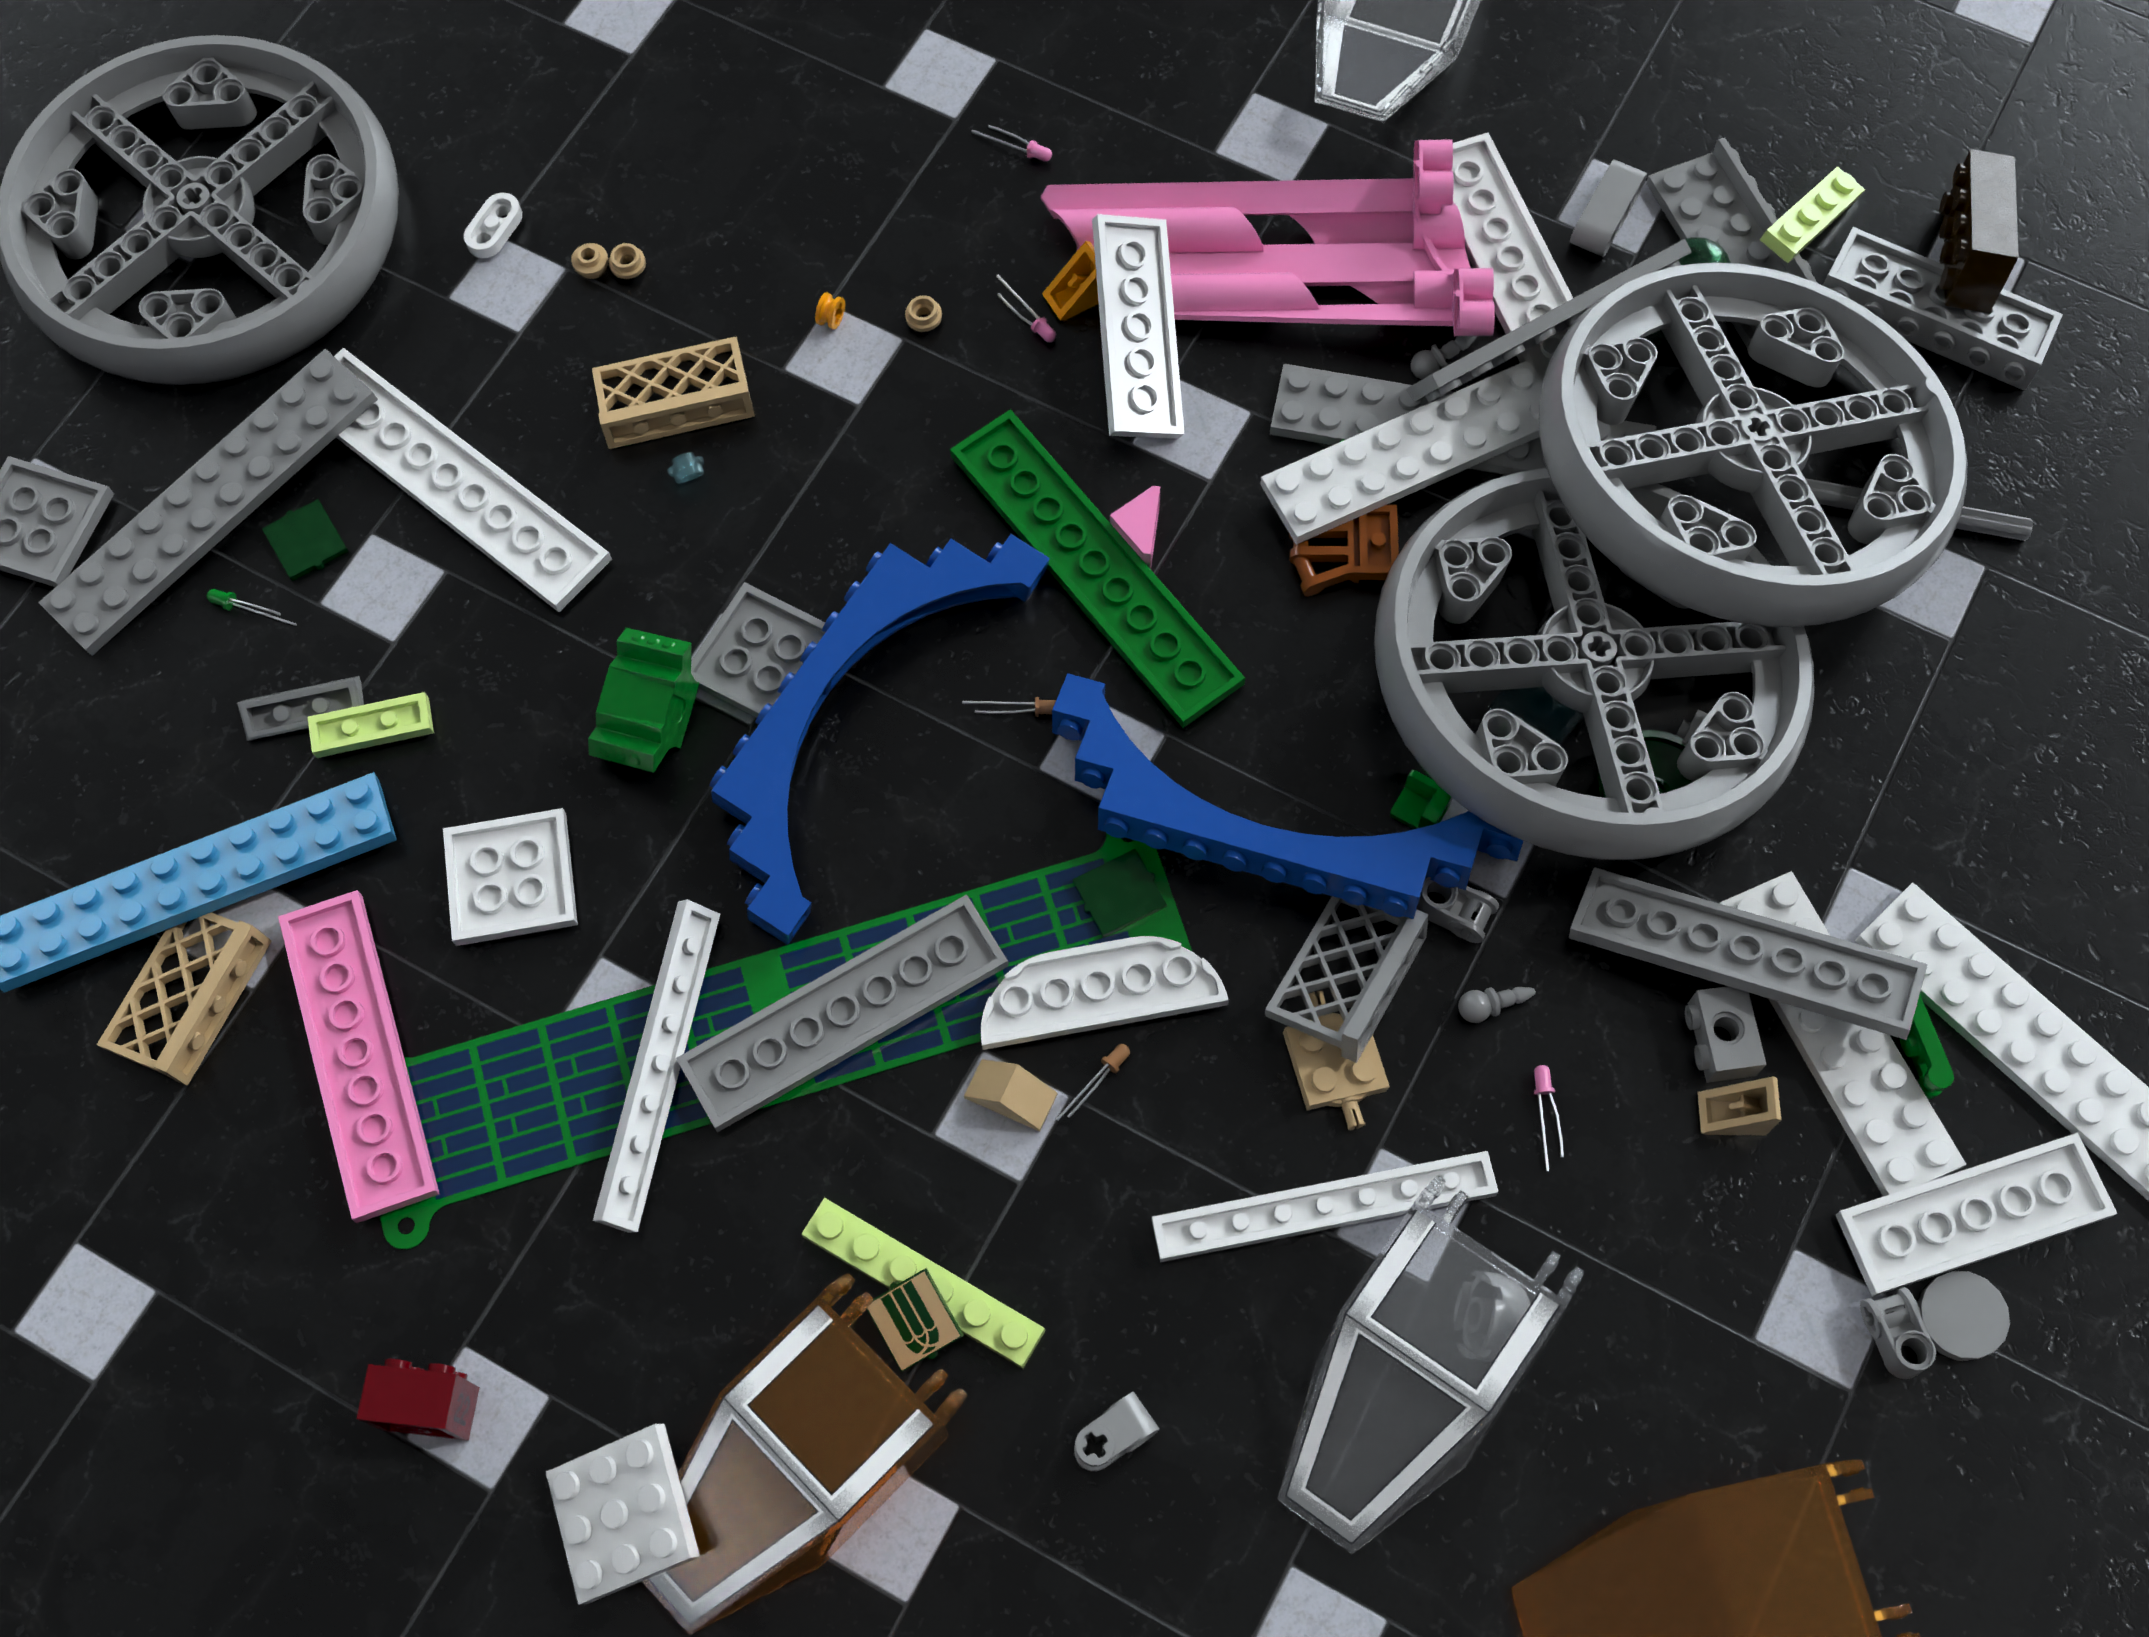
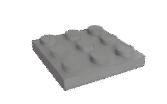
(46, 519)
(753, 649)

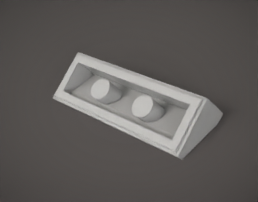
(289, 709)

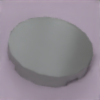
(1964, 1315)

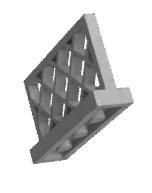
(1375, 992)

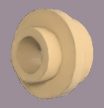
(626, 253)
(590, 268)
(919, 306)

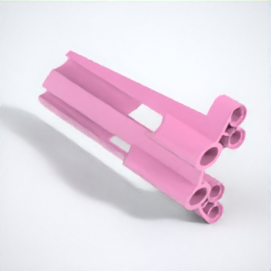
(1381, 236)

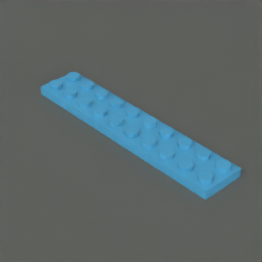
(192, 880)

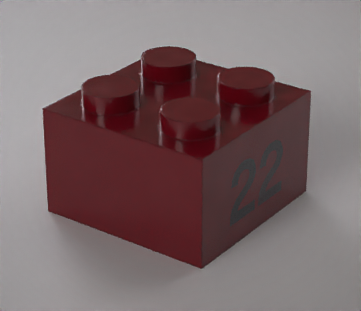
(418, 1400)

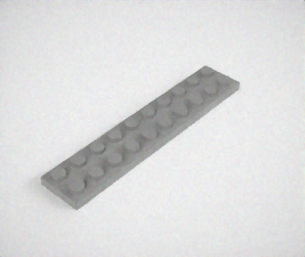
(1337, 406)
(207, 502)

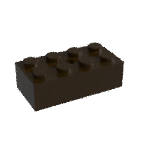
(1979, 231)

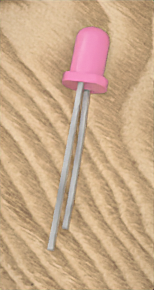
(1033, 149)
(1039, 325)
(1544, 1087)

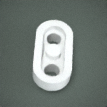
(490, 227)

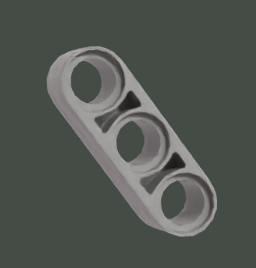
(1608, 208)

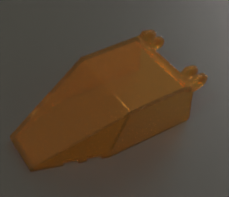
(1715, 1564)

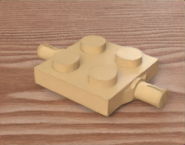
(1328, 1077)

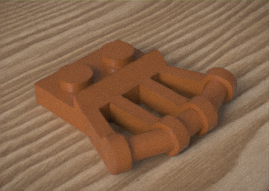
(1369, 551)

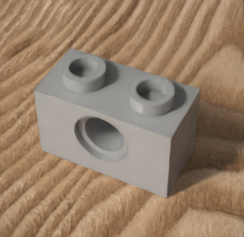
(1734, 1012)

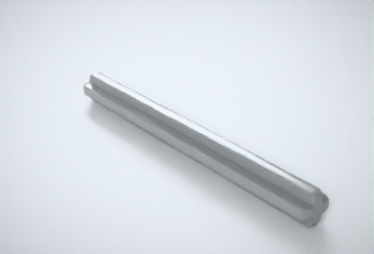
(1970, 519)

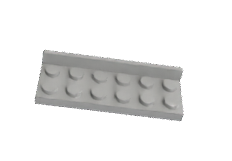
(1722, 203)
(1908, 297)

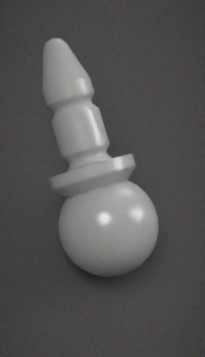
(1427, 362)
(1477, 1005)

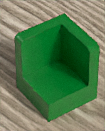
(1420, 802)

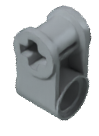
(1458, 910)
(1899, 1329)
(1120, 1429)

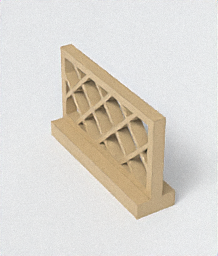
(676, 412)
(208, 1002)

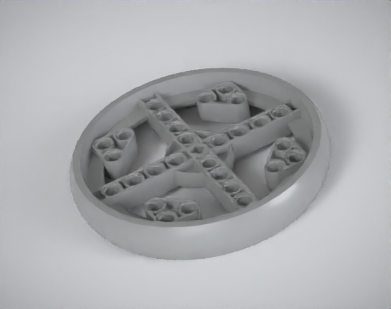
(197, 209)
(1752, 445)
(1589, 661)

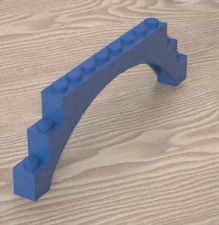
(888, 599)
(1155, 810)

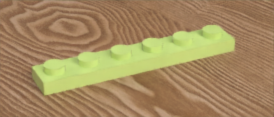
(891, 1261)

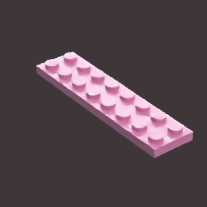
(358, 1057)

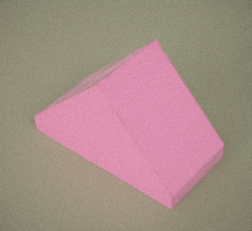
(1138, 522)

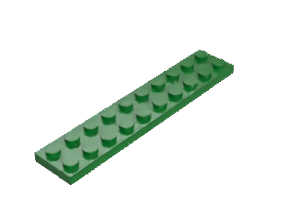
(1098, 568)

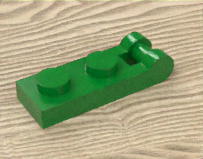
(1927, 1054)

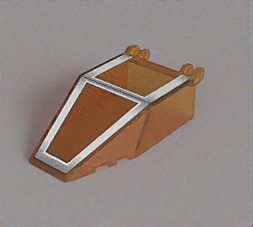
(796, 1461)

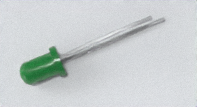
(228, 600)

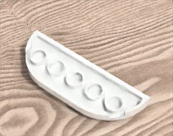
(1098, 989)

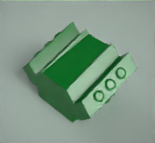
(644, 700)

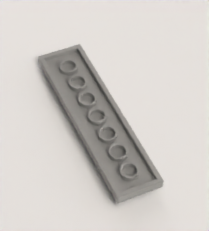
(1537, 329)
(1750, 952)
(841, 1012)

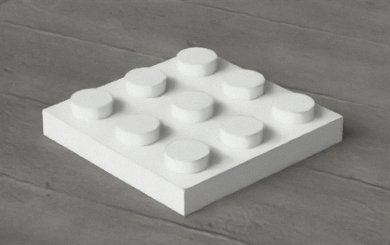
(509, 877)
(622, 1514)

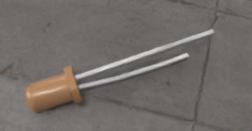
(1041, 706)
(1112, 1064)

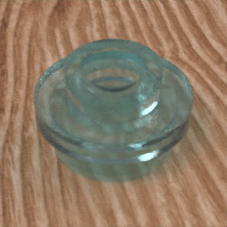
(686, 467)

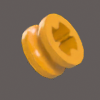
(830, 310)

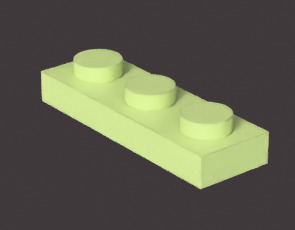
(370, 725)

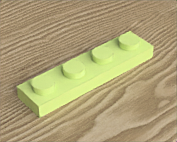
(1812, 214)

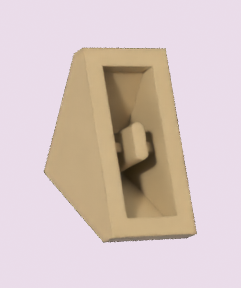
(1011, 1092)
(1740, 1108)

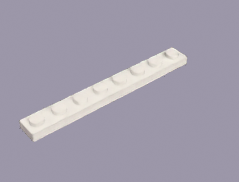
(656, 1068)
(1318, 1206)

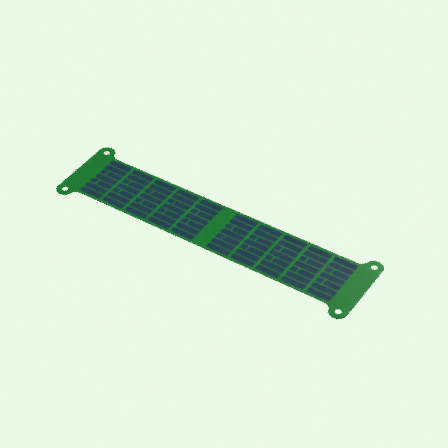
(558, 1084)

